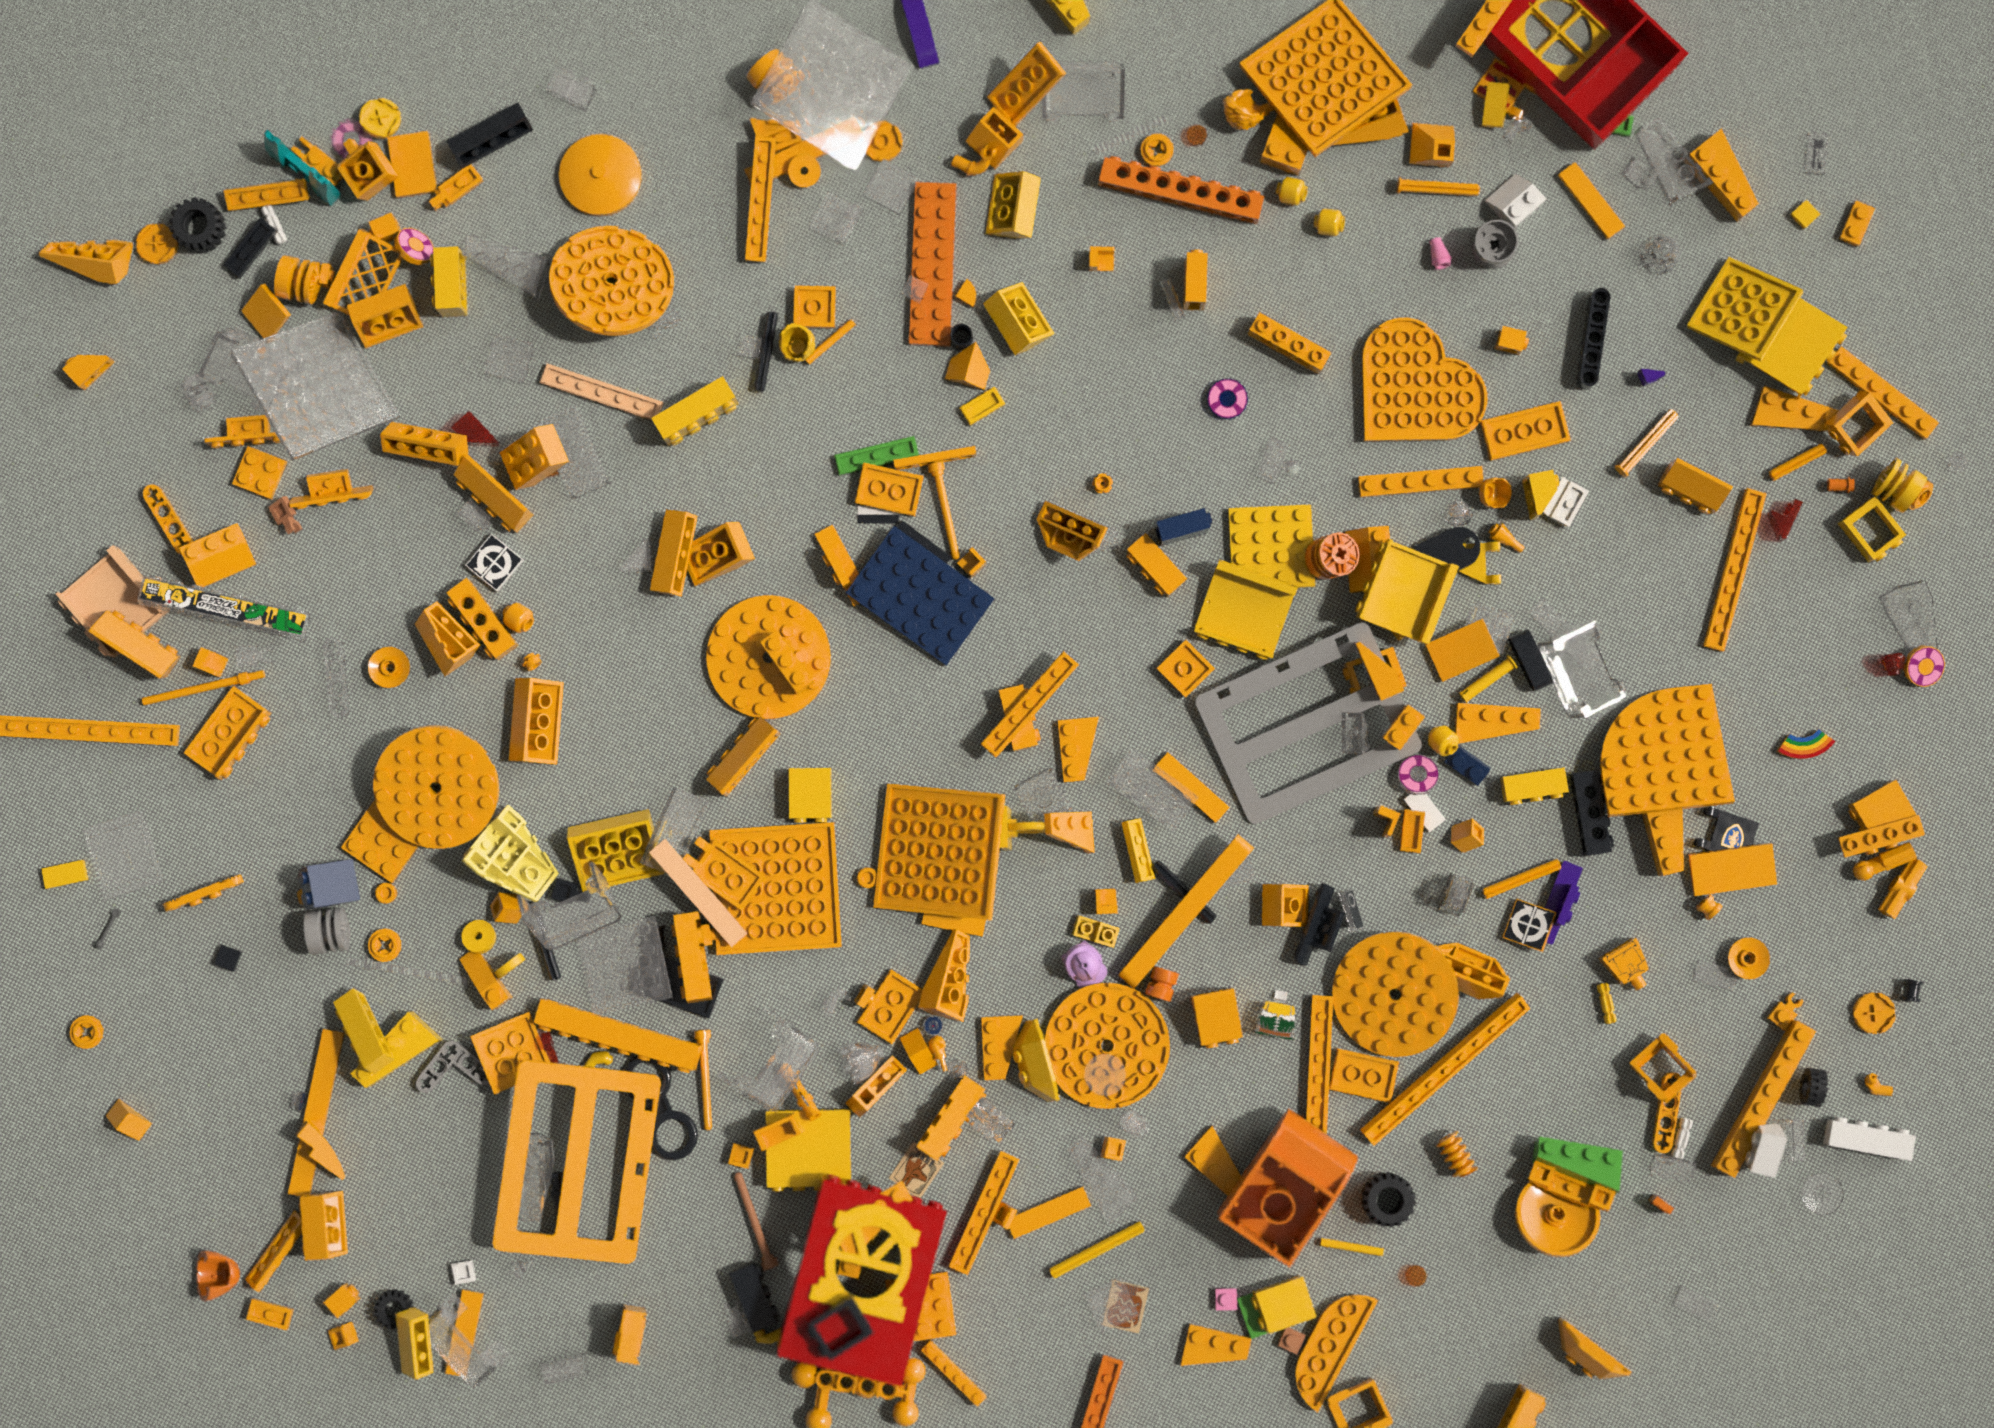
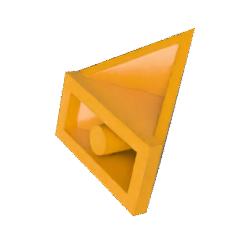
(969, 368)

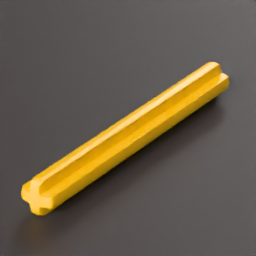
(1096, 1250)

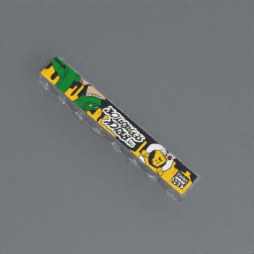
(223, 608)

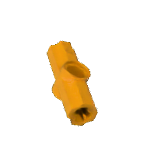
(1902, 888)

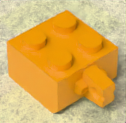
(366, 169)

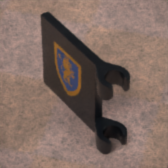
(1728, 832)

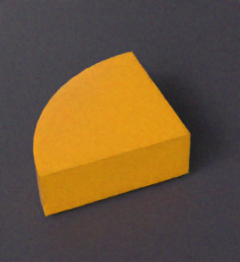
(967, 293)

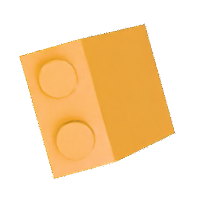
(1217, 1017)

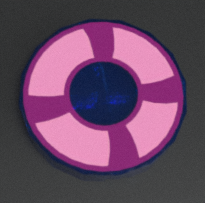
(1227, 399)

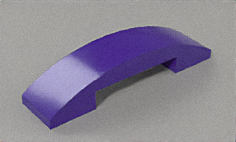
(920, 32)

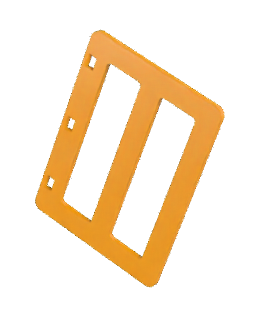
(639, 1145)

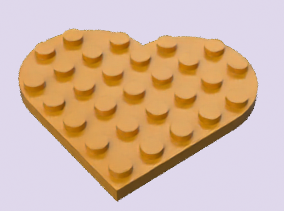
(1414, 388)

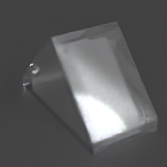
(640, 560)

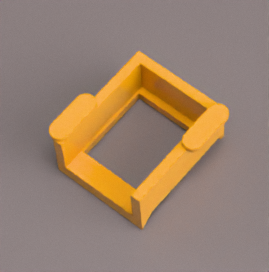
(1671, 1049)
(630, 1333)
(1379, 1421)

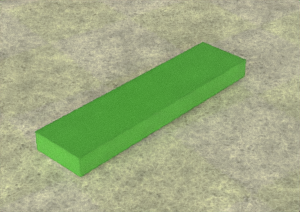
(877, 455)

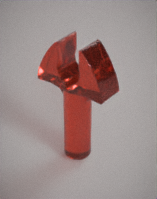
(548, 1045)

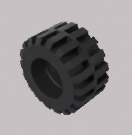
(189, 211)
(1405, 1206)

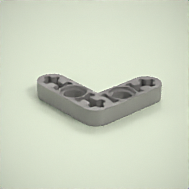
(457, 1060)

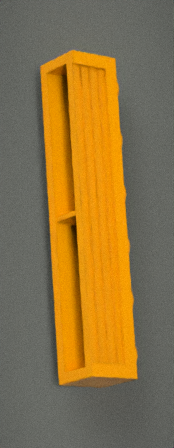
(953, 1372)

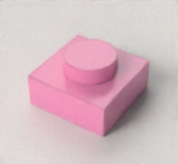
(1226, 1298)

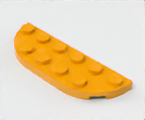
(1330, 1346)

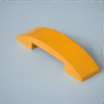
(1571, 1188)

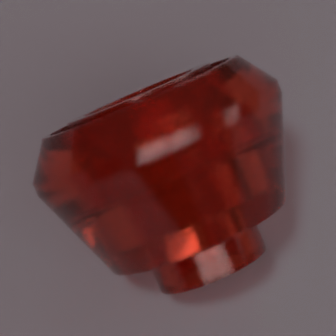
(1891, 663)

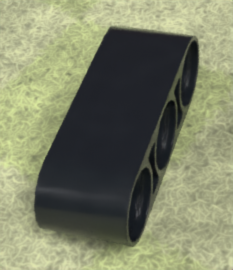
(1530, 660)

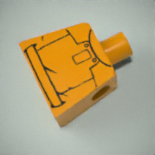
(1626, 963)

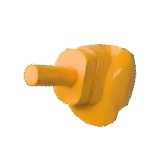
(936, 1046)

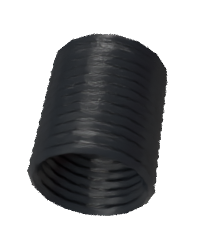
(959, 327)

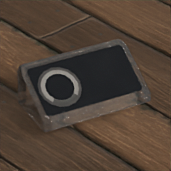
(1351, 910)

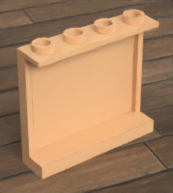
(108, 586)

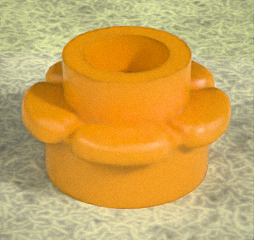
(1102, 478)
(531, 661)

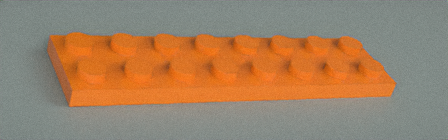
(933, 263)

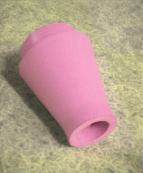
(1439, 254)

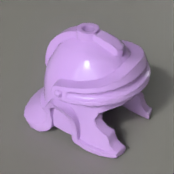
(1076, 957)

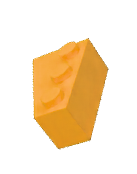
(445, 638)

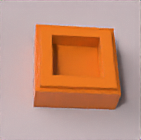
(1660, 1204)

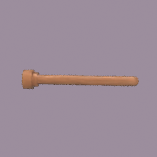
(768, 1259)

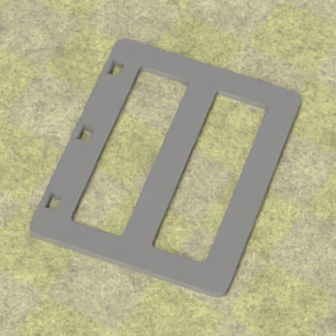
(1236, 756)

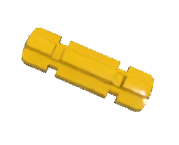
(1606, 1003)

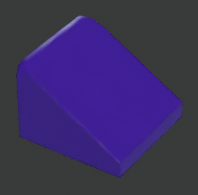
(1649, 376)

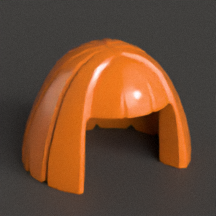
(215, 1274)

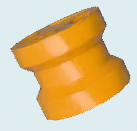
(1709, 907)

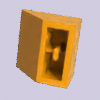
(998, 133)

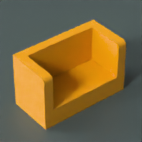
(778, 1131)

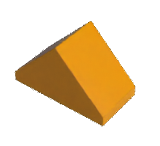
(918, 1051)
(128, 1120)

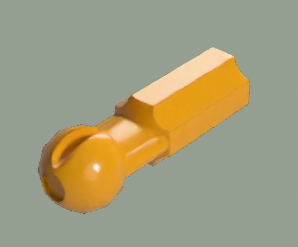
(1886, 861)

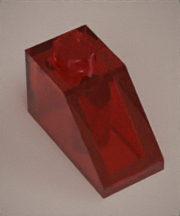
(475, 431)

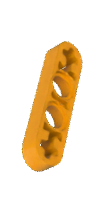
(171, 518)
(1671, 1113)

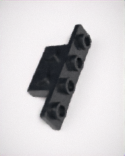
(1321, 926)

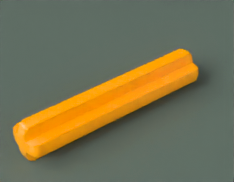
(1797, 462)

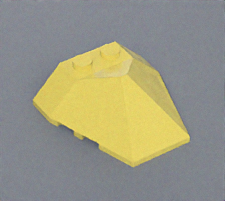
(511, 856)

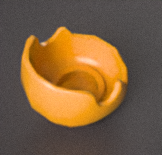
(1495, 492)

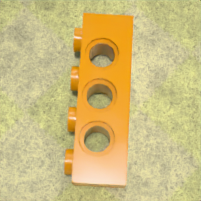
(1289, 343)
(424, 443)
(504, 642)

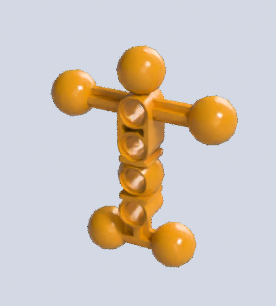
(904, 1412)

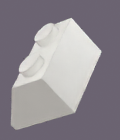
(1515, 200)
(1766, 1150)

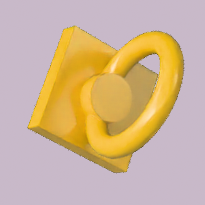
(1012, 828)

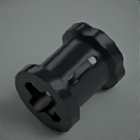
(1912, 990)

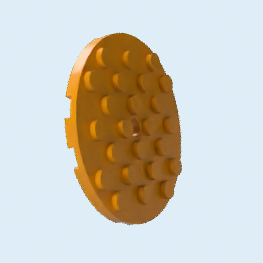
(595, 305)
(737, 656)
(466, 782)
(1401, 963)
(1113, 1014)

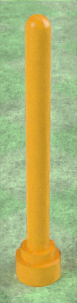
(936, 470)
(703, 1038)

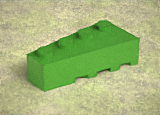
(1581, 1161)

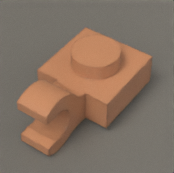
(284, 515)

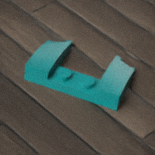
(282, 154)

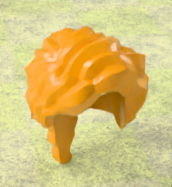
(1243, 111)

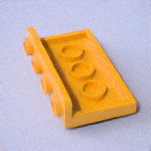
(228, 733)

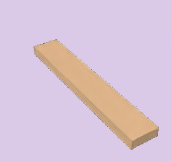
(600, 392)
(698, 892)

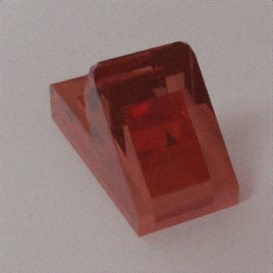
(1781, 523)

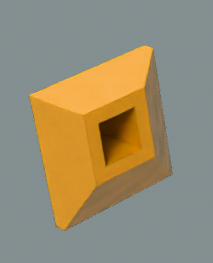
(1432, 145)

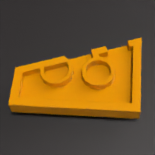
(1076, 744)
(1072, 828)
(998, 1040)
(1214, 1161)

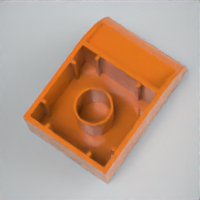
(1288, 1187)

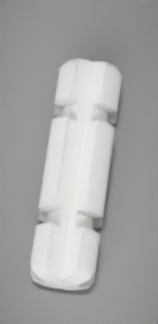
(269, 213)
(1681, 1138)

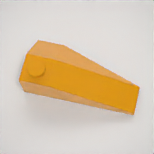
(1382, 126)
(97, 261)
(946, 985)

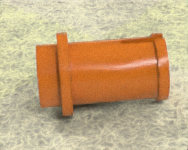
(1840, 484)

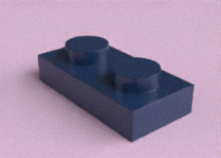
(1468, 765)

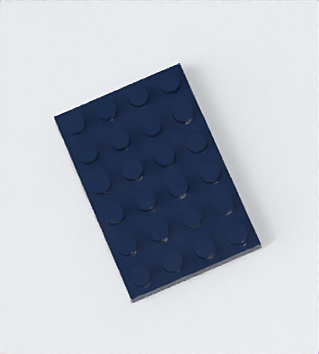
(920, 595)

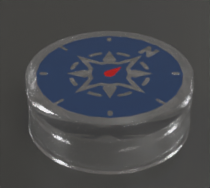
(933, 1025)
(298, 1100)

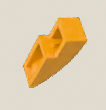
(320, 1149)

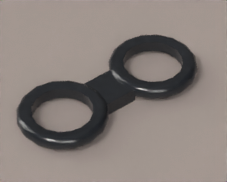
(666, 1112)

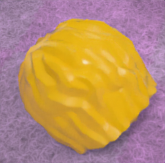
(796, 342)

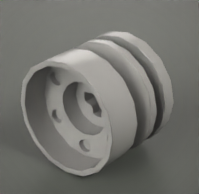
(1495, 232)
(321, 931)

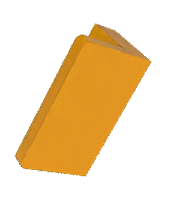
(1389, 815)

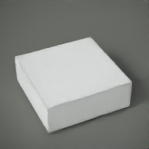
(463, 1272)

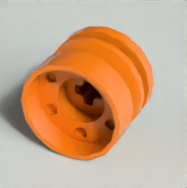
(1322, 557)

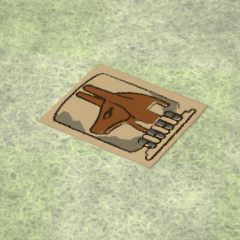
(916, 1170)

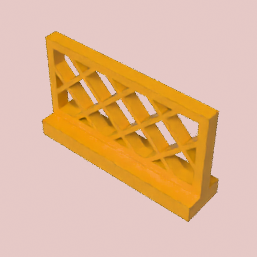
(351, 263)

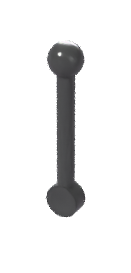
(115, 913)

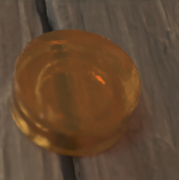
(1196, 135)
(1415, 1275)

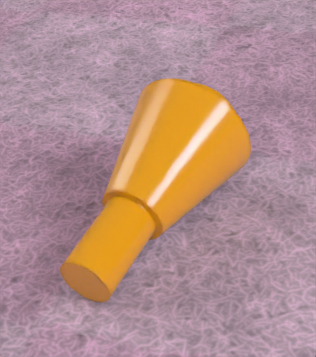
(1501, 534)

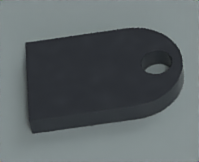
(1450, 549)

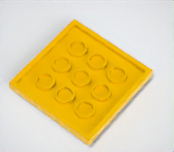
(1745, 308)
(1272, 541)

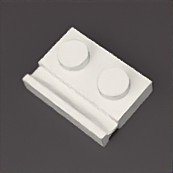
(1566, 502)

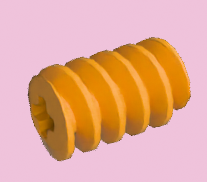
(1456, 1155)

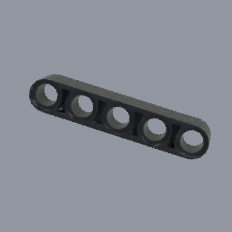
(1587, 346)

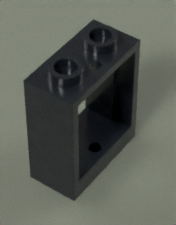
(828, 1312)

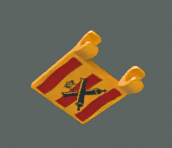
(1500, 73)

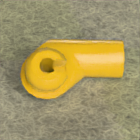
(599, 1057)

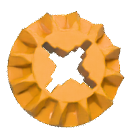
(1153, 141)
(1923, 496)
(375, 945)
(77, 1031)

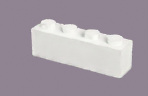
(1869, 1139)

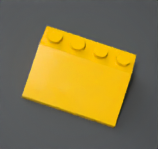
(614, 847)

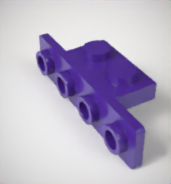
(1563, 896)

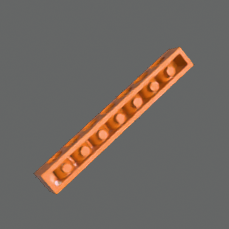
(1189, 199)

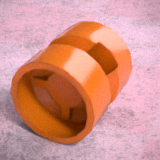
(1162, 983)

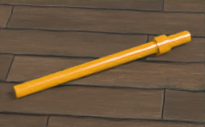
(242, 679)

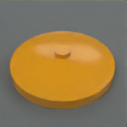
(600, 175)
(1554, 1223)

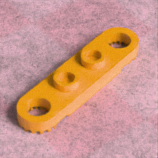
(211, 891)

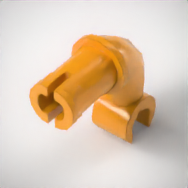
(974, 167)

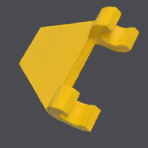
(1478, 568)

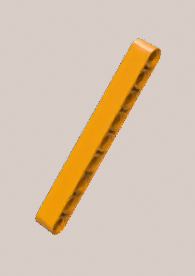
(1186, 911)

